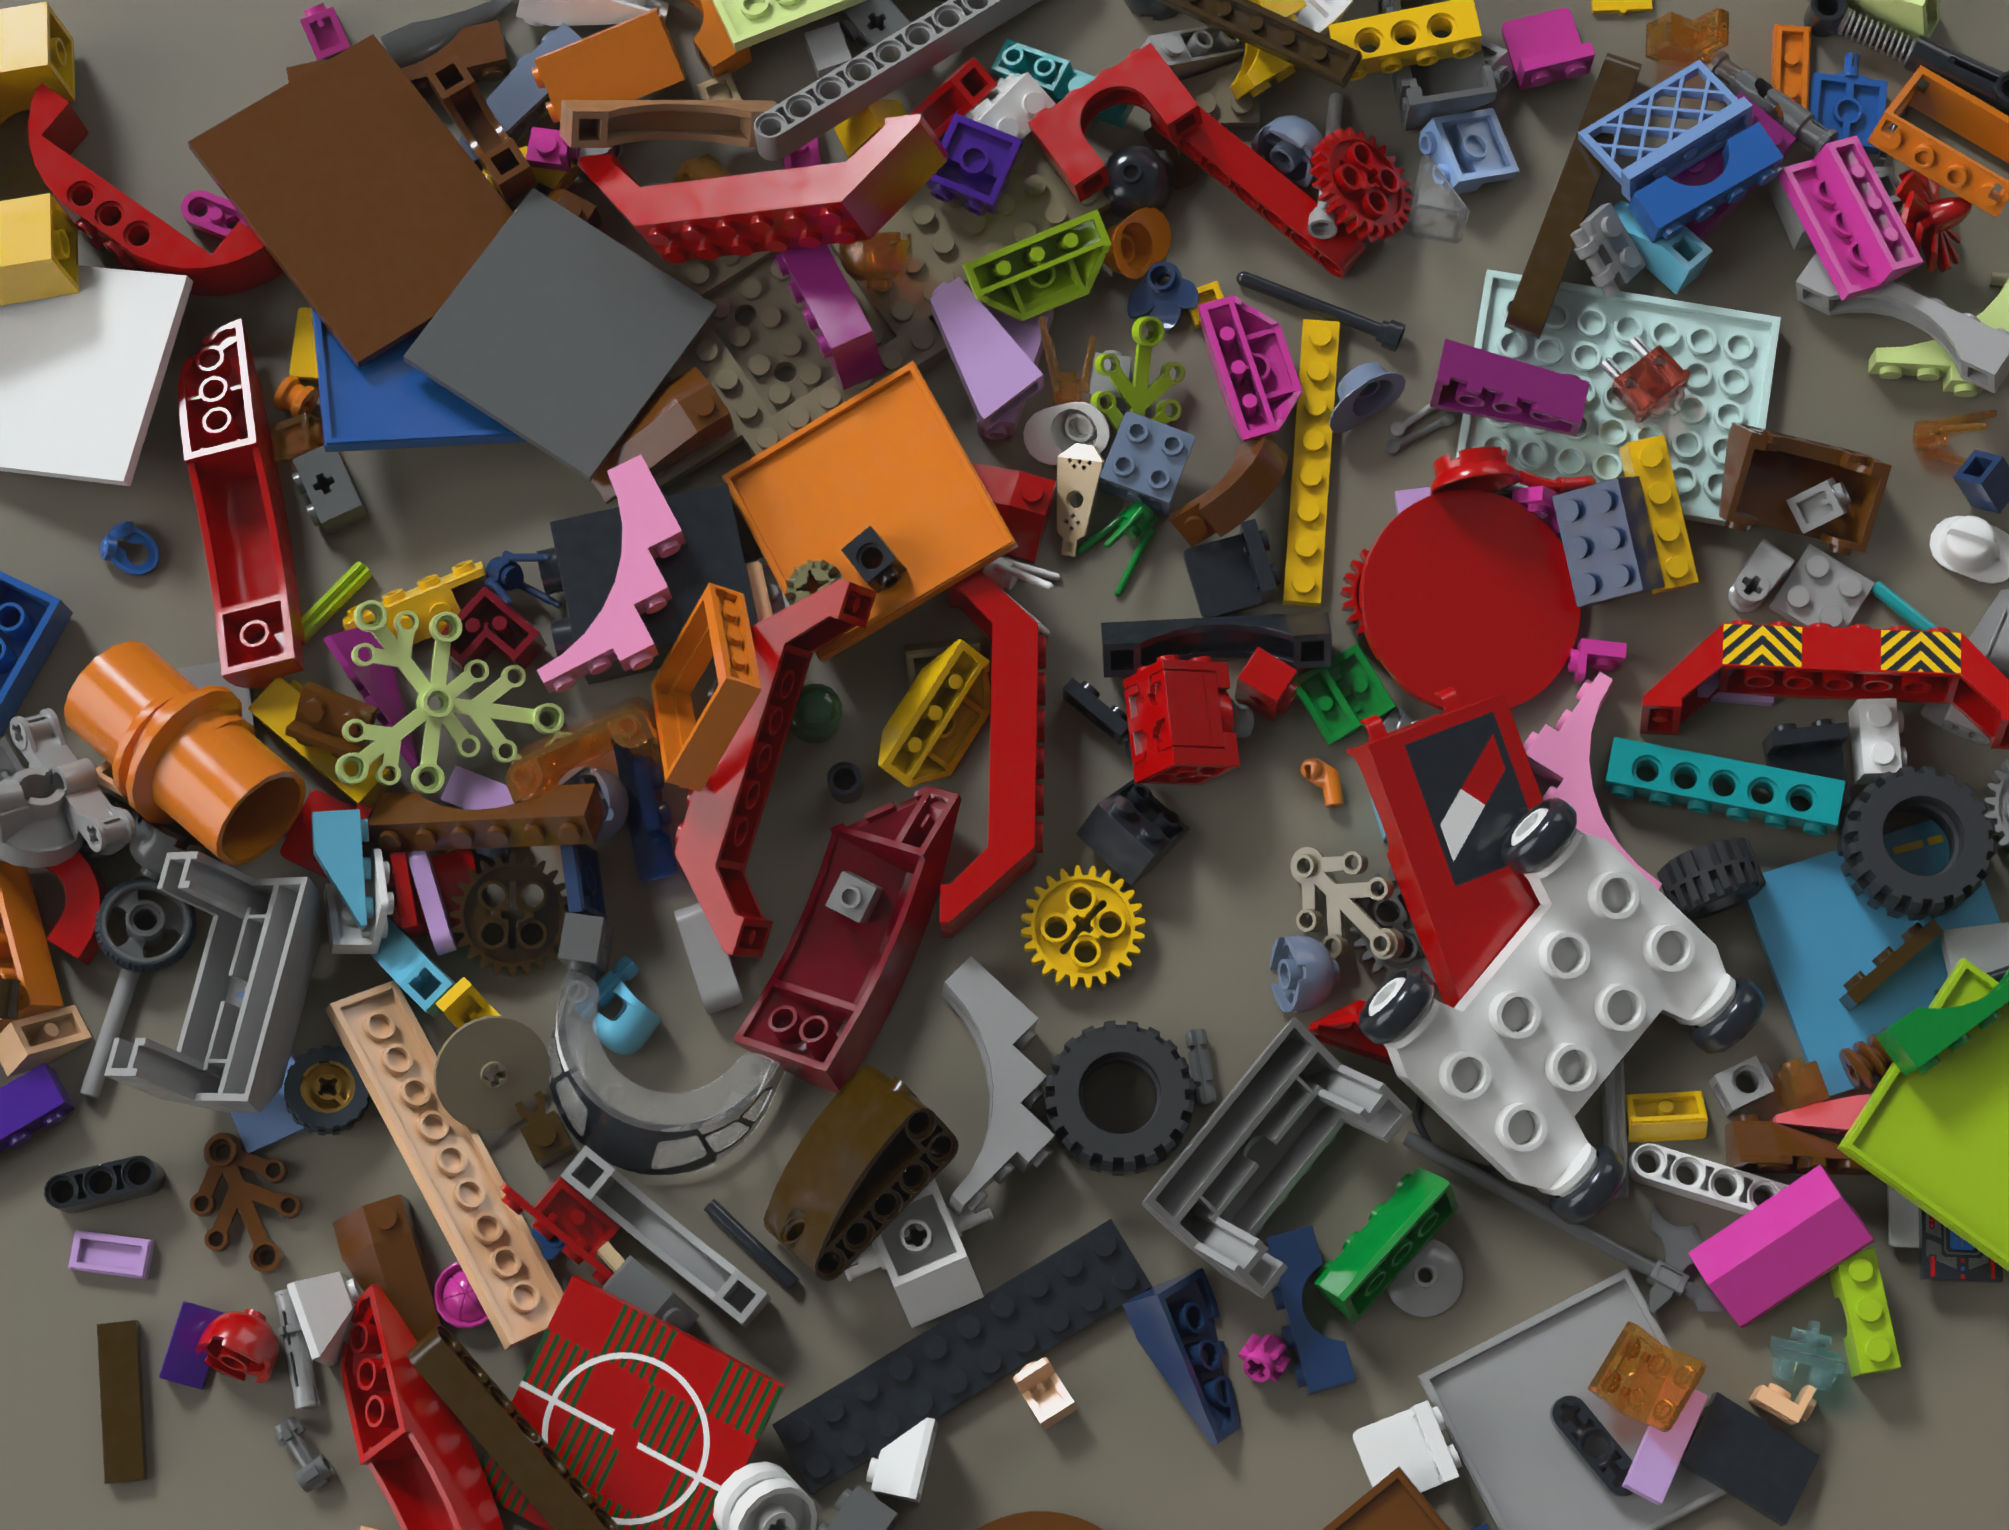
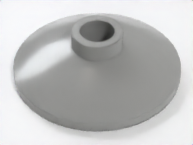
(1433, 1297)

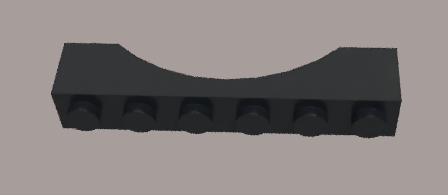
(1294, 638)

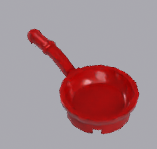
(1491, 471)

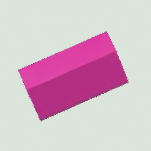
(1850, 218)
(1781, 1247)

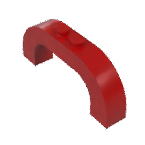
(84, 892)

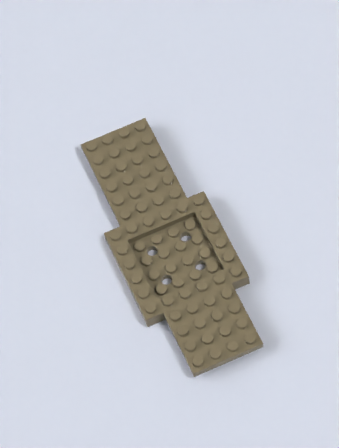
(745, 358)

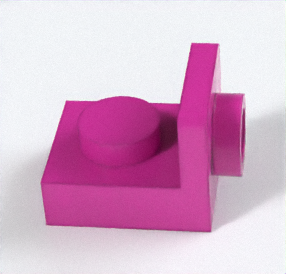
(324, 31)
(549, 150)
(1539, 501)
(1599, 653)

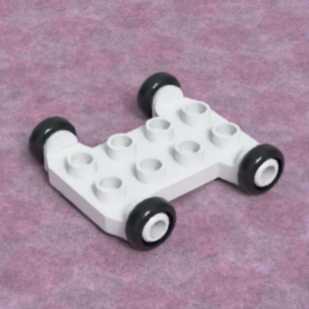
(1559, 1012)

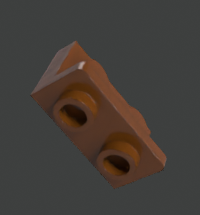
(321, 720)

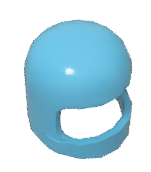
(630, 1027)

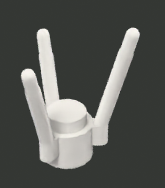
(1006, 572)

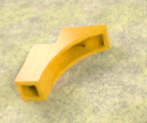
(1259, 66)

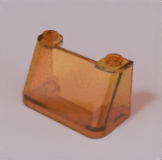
(624, 724)

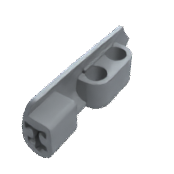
(1992, 641)

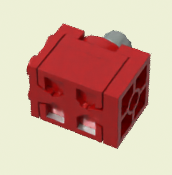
(1183, 721)

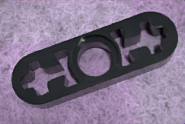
(1583, 1415)

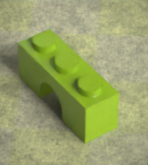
(1870, 1333)

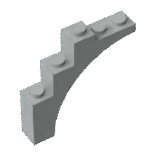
(999, 1027)

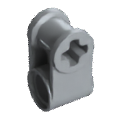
(1761, 574)

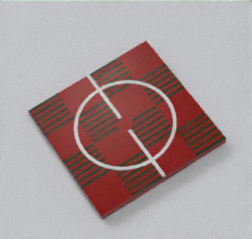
(637, 1413)

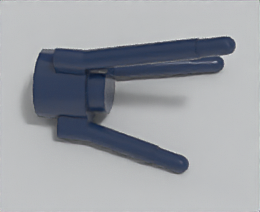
(507, 575)

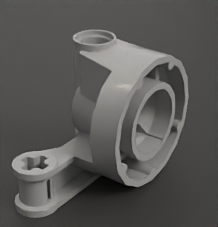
(54, 800)

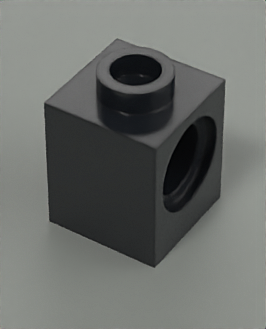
(864, 550)

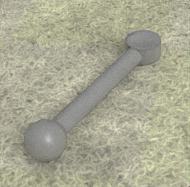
(1397, 428)

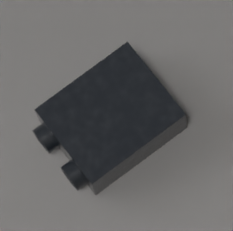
(589, 556)

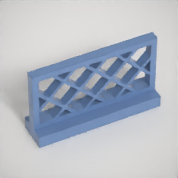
(1683, 146)

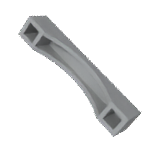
(1975, 348)
(666, 1237)

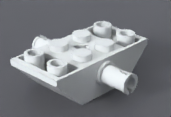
(935, 1275)

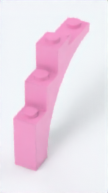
(639, 587)
(1565, 763)

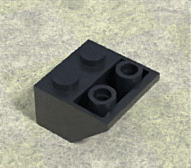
(1132, 831)

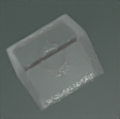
(1436, 207)

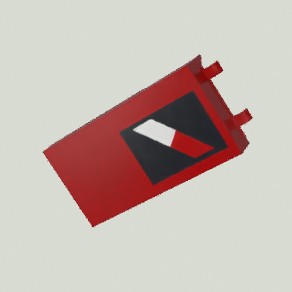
(1446, 805)

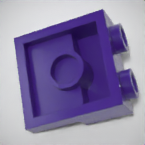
(975, 166)

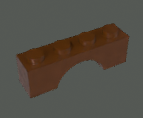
(480, 128)

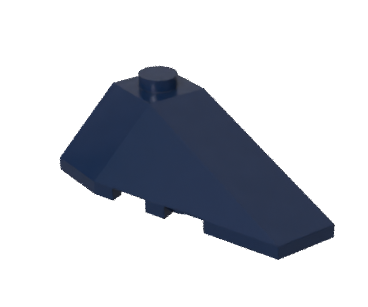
(1181, 1339)

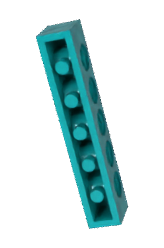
(1821, 792)

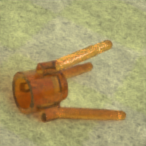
(1065, 385)
(1932, 434)

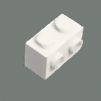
(1876, 739)

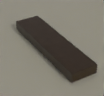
(122, 1402)

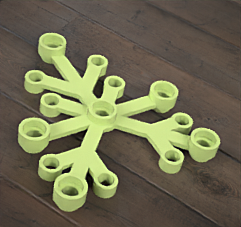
(480, 709)

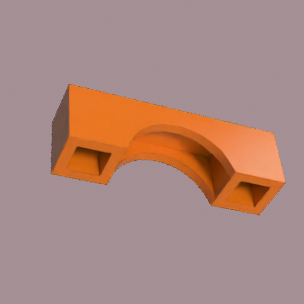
(714, 45)

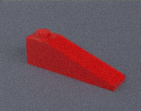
(1024, 505)

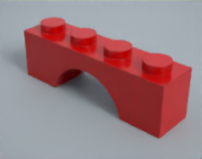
(956, 94)

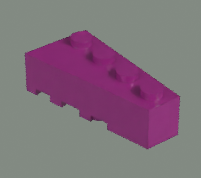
(1507, 390)

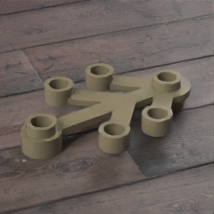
(1340, 901)

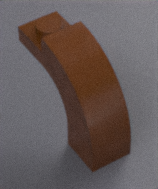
(1242, 490)

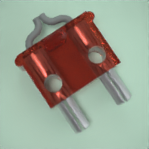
(1648, 382)

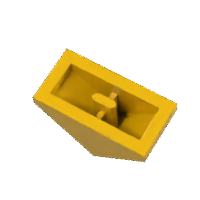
(865, 124)

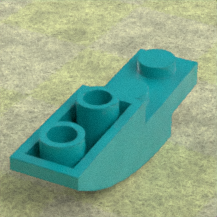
(1053, 75)

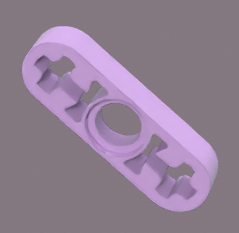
(432, 901)

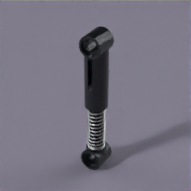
(1961, 70)

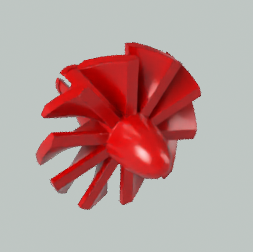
(1931, 218)

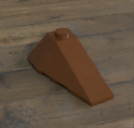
(671, 427)
(1778, 1149)
(385, 1250)

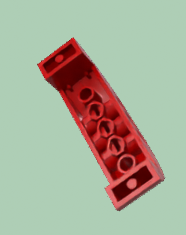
(126, 227)

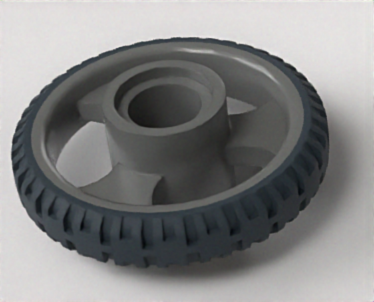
(130, 955)

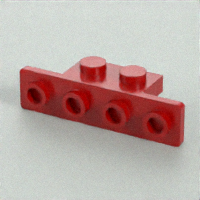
(571, 1219)

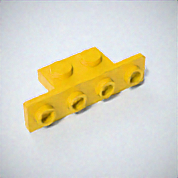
(426, 600)

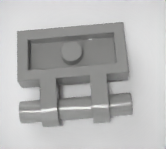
(1607, 250)

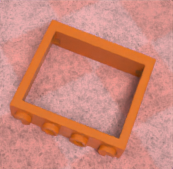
(1934, 158)
(716, 629)

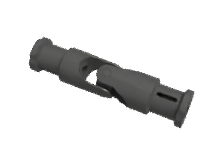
(1796, 118)

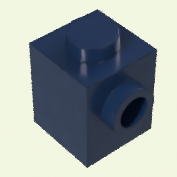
(1984, 481)

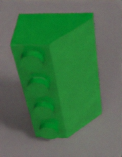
(1386, 1243)

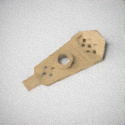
(1073, 481)

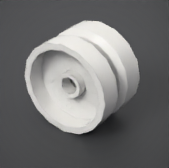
(763, 1499)

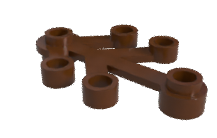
(241, 1198)

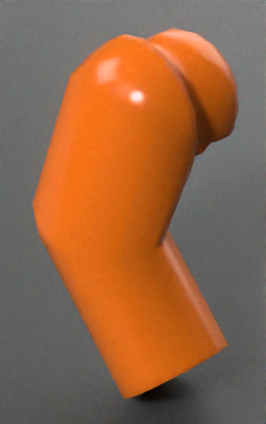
(1326, 778)

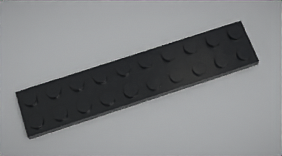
(961, 1355)

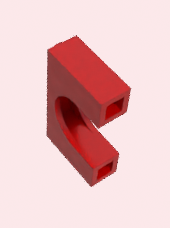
(1138, 81)

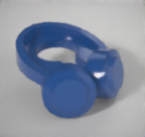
(112, 552)

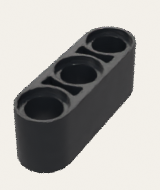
(86, 1182)

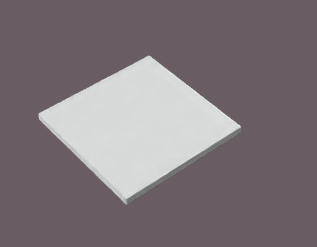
(86, 374)

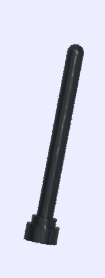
(1387, 332)

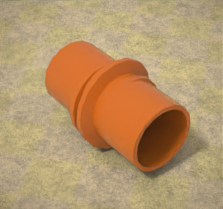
(184, 753)

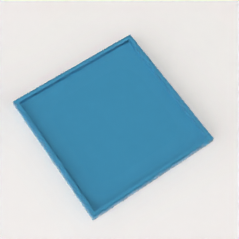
(1824, 934)

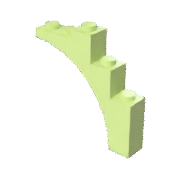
(1929, 358)

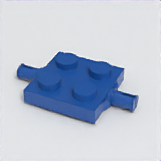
(1849, 102)

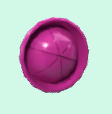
(457, 1300)

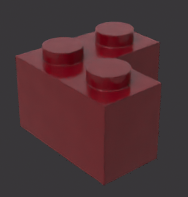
(492, 626)

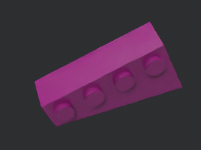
(832, 313)

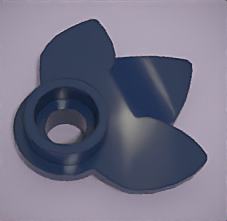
(1163, 301)

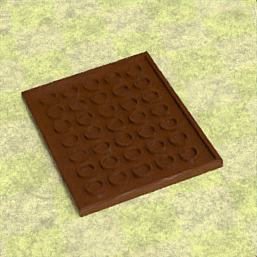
(357, 196)

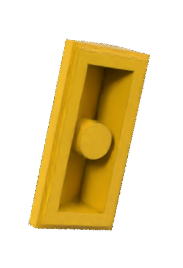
(1665, 1116)

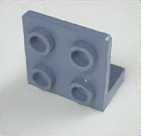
(1146, 462)

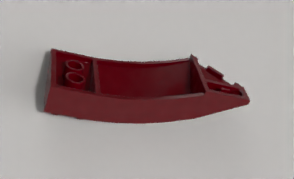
(846, 974)

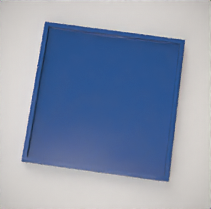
(392, 403)

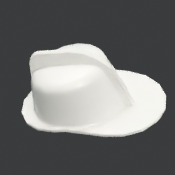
(1061, 426)
(1972, 548)

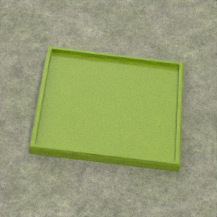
(1947, 1131)

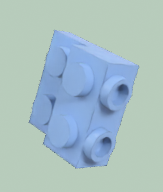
(1469, 149)

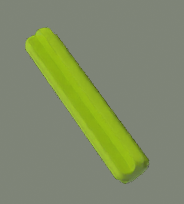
(334, 599)

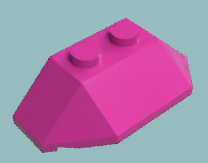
(1250, 366)

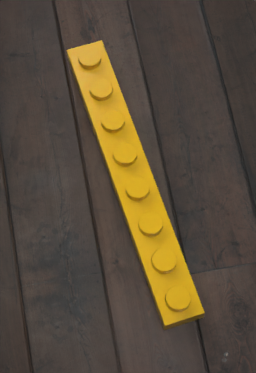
(1311, 464)

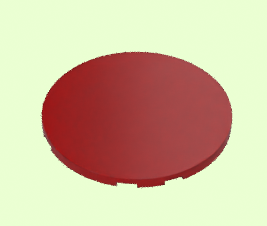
(1469, 599)

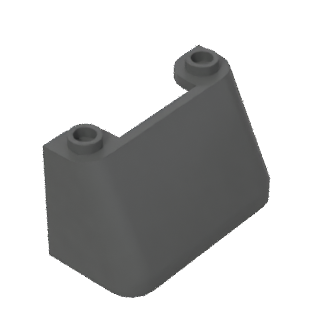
(1440, 88)

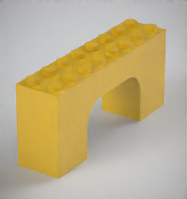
(35, 231)

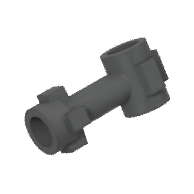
(313, 1471)

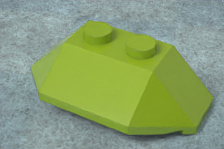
(1041, 269)

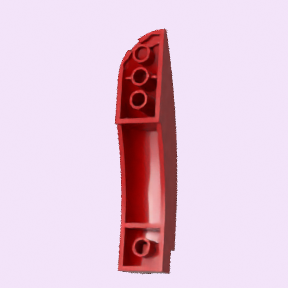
(240, 511)
(407, 1430)

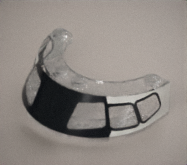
(640, 1126)

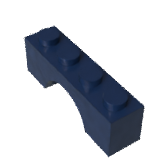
(1321, 1360)

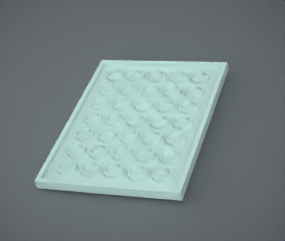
(1728, 382)

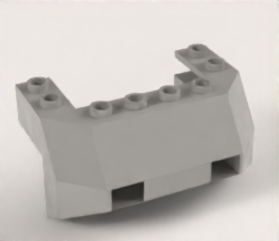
(258, 942)
(1260, 1149)

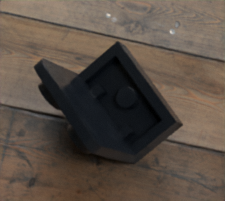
(1232, 572)
(1809, 751)

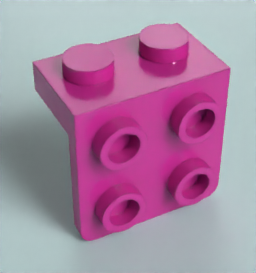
(1546, 48)

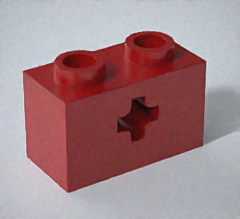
(1267, 685)

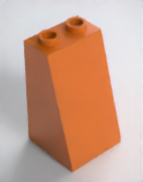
(611, 64)

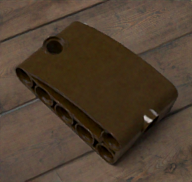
(847, 1163)

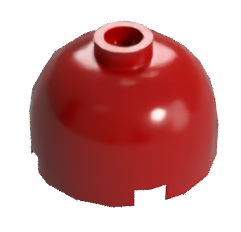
(240, 1345)

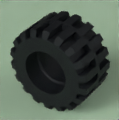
(1712, 877)

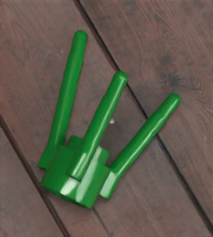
(1133, 523)

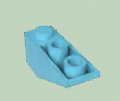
(1672, 261)
(339, 852)
(412, 969)

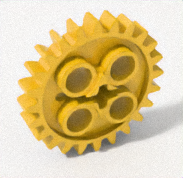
(1109, 948)

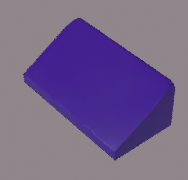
(181, 1360)

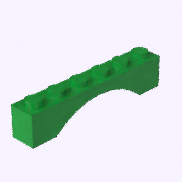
(1926, 1032)

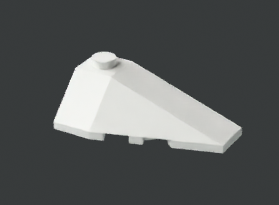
(585, 11)

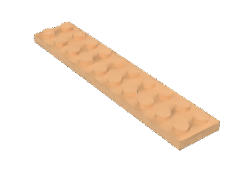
(448, 1163)

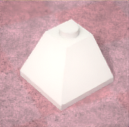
(324, 1313)
(904, 1463)

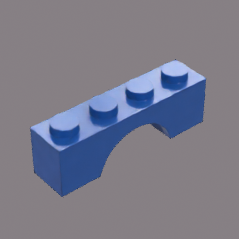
(1668, 206)

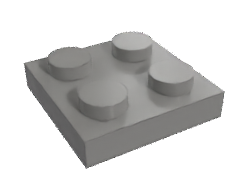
(1821, 591)

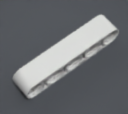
(1704, 1174)

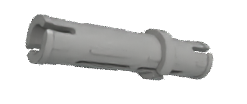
(298, 1354)

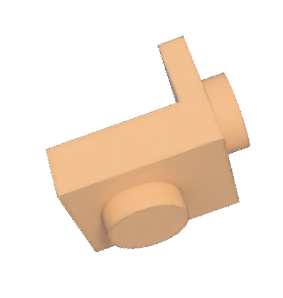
(1044, 1392)

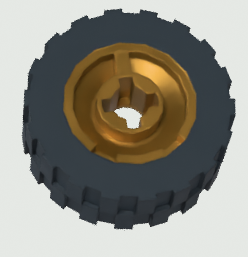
(325, 1113)

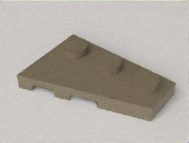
(1215, 97)

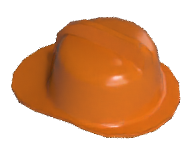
(1138, 243)

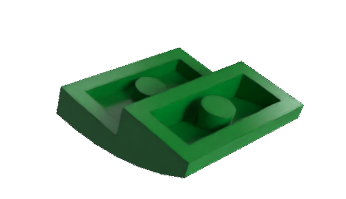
(1344, 694)

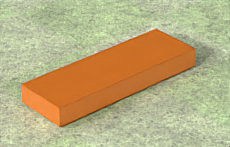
(1791, 62)

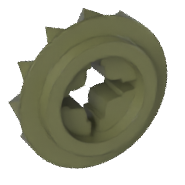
(800, 579)

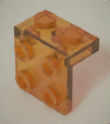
(1646, 1378)

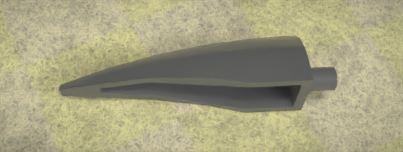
(426, 37)

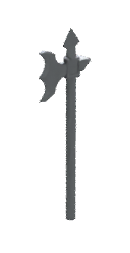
(1665, 1277)

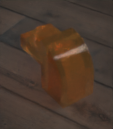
(1682, 41)

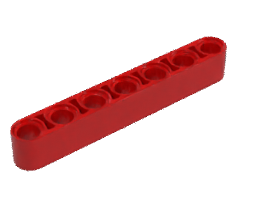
(1266, 192)

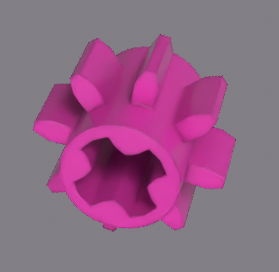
(1264, 1358)

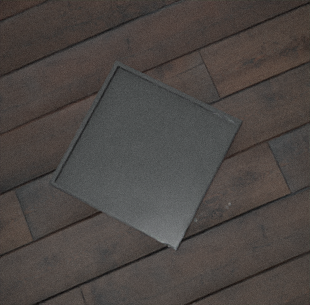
(560, 334)

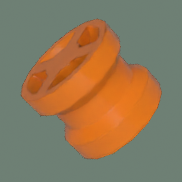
(295, 397)

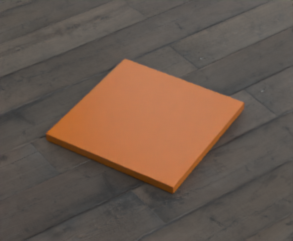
(882, 465)

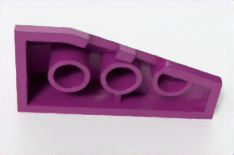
(376, 684)

